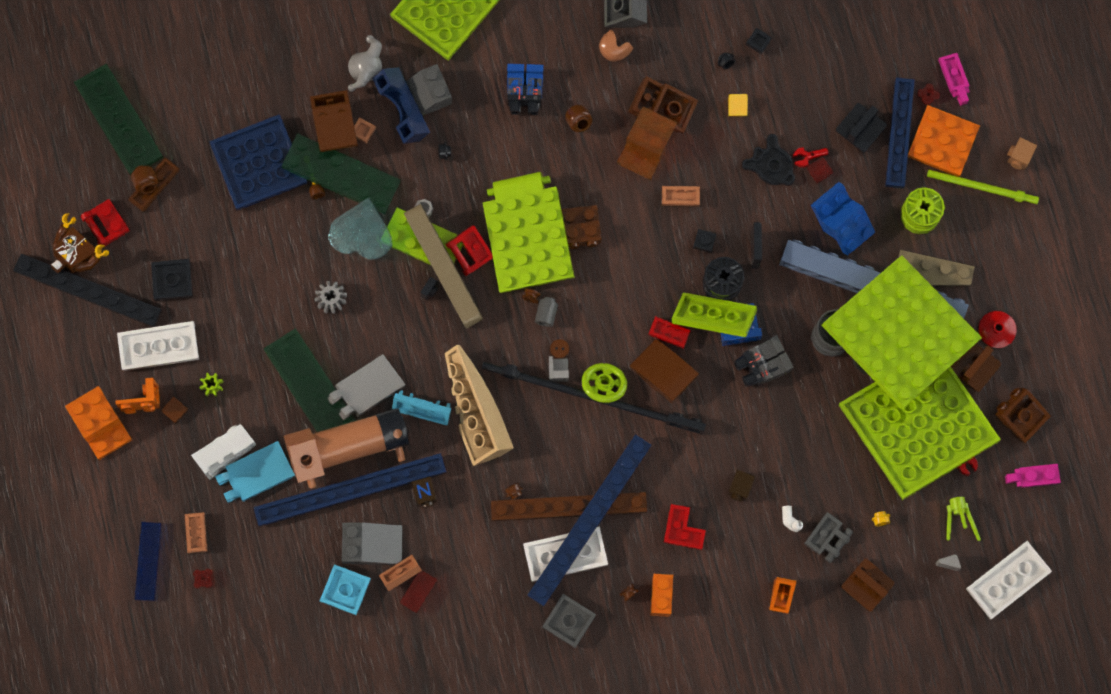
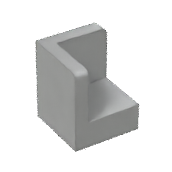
(558, 370)

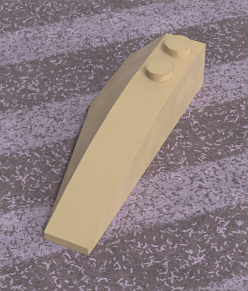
(478, 413)

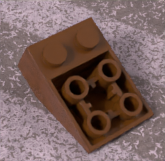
(333, 121)

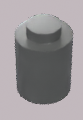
(546, 312)

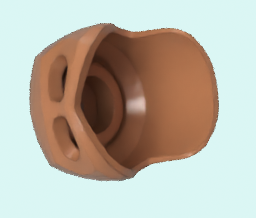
(610, 50)

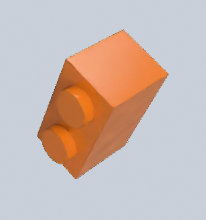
(661, 595)

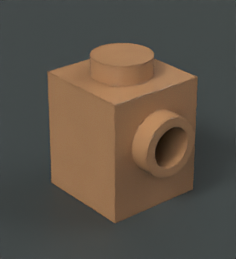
(1021, 154)

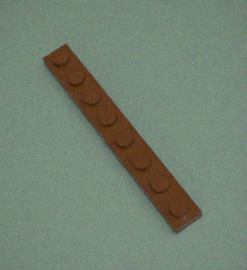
(563, 507)

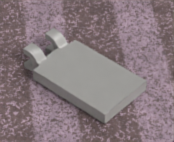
(367, 387)

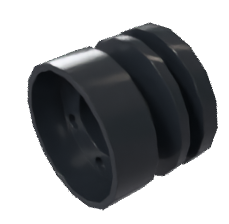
(718, 288)

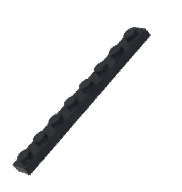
(88, 290)

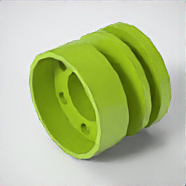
(918, 219)

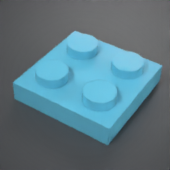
(345, 590)

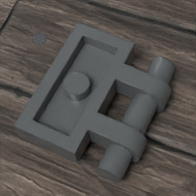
(822, 535)

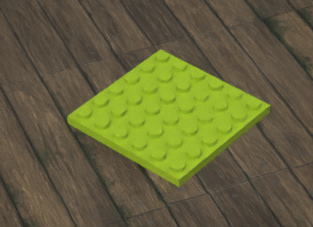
(901, 332)
(926, 437)

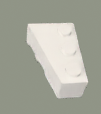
(223, 451)

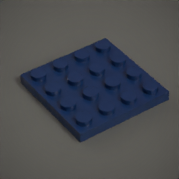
(254, 160)

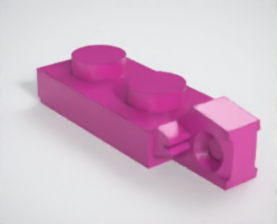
(955, 77)
(1035, 476)

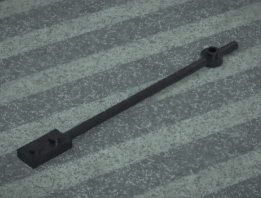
(676, 419)

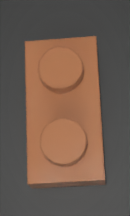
(400, 572)

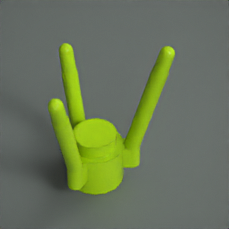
(960, 507)

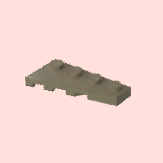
(940, 271)

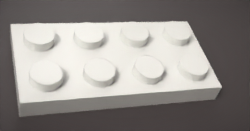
(158, 346)
(542, 551)
(1008, 580)

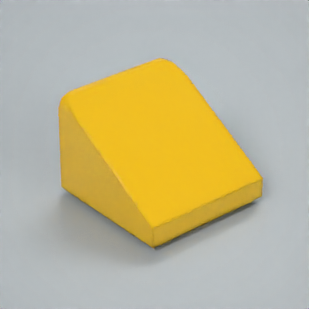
(737, 104)

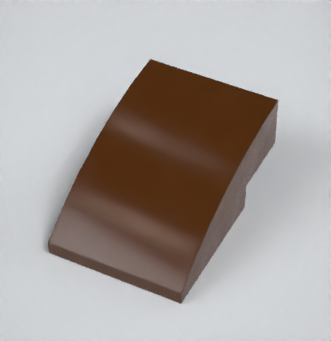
(664, 101)
(664, 370)

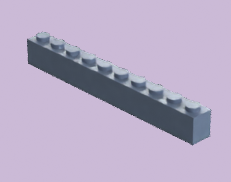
(839, 271)

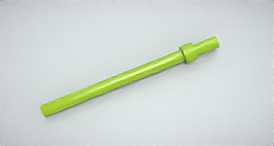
(1018, 195)

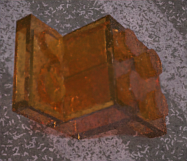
(646, 143)

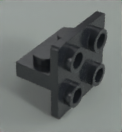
(861, 127)

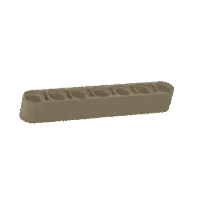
(443, 266)

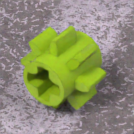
(209, 379)

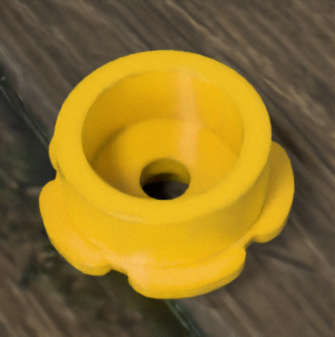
(881, 518)

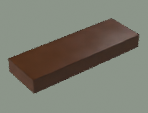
(165, 173)

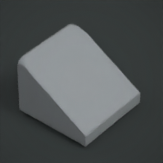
(950, 562)

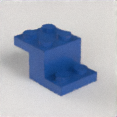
(843, 218)

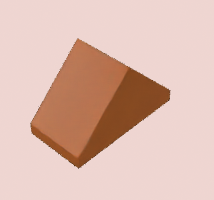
(782, 595)

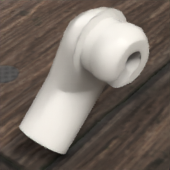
(789, 521)

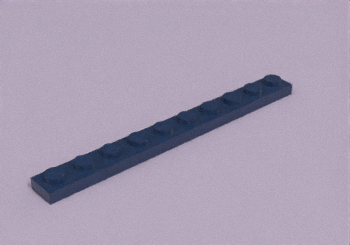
(349, 490)
(589, 520)

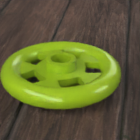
(607, 369)

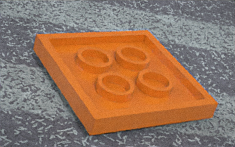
(943, 141)

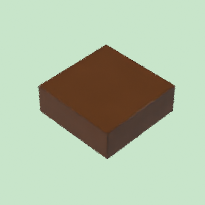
(174, 410)

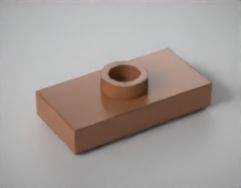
(681, 196)
(196, 533)

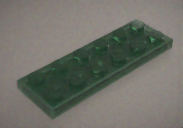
(118, 119)
(341, 173)
(306, 381)

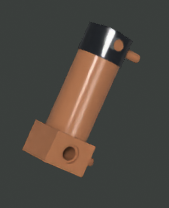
(344, 443)

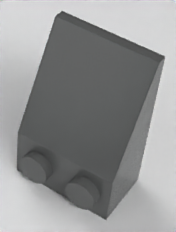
(371, 544)

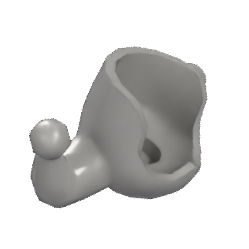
(365, 65)

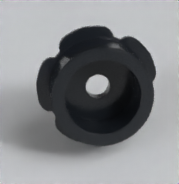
(726, 60)
(444, 151)

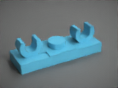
(422, 408)

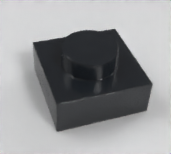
(758, 41)
(704, 241)
(429, 289)

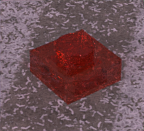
(820, 170)

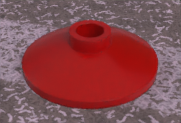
(990, 335)

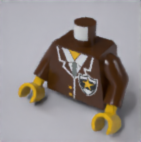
(74, 250)

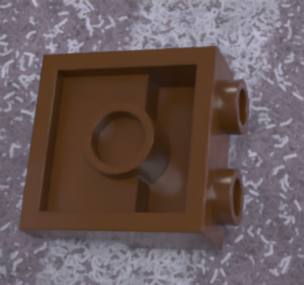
(582, 226)
(1022, 414)

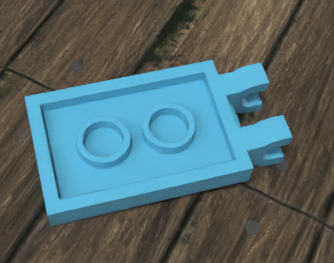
(256, 473)

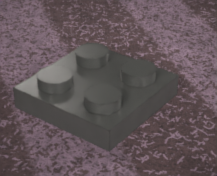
(569, 621)

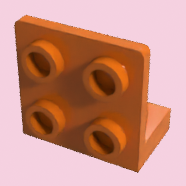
(148, 404)

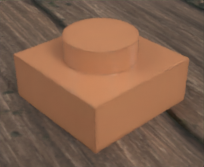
(364, 130)

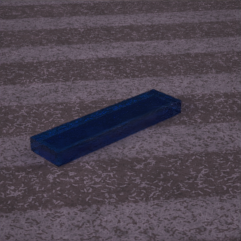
(148, 561)

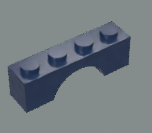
(394, 87)

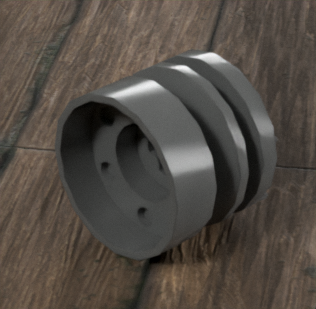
(822, 339)

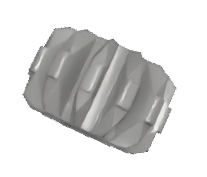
(333, 303)

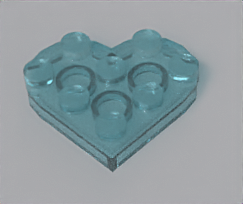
(361, 231)

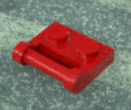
(110, 219)
(475, 248)

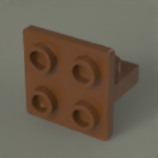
(976, 367)
(868, 585)

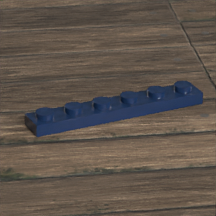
(899, 133)

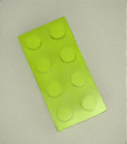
(406, 241)
(714, 314)

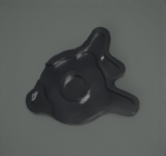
(771, 164)

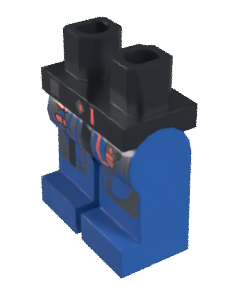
(523, 94)

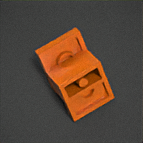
(98, 423)

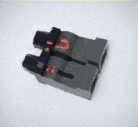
(762, 364)

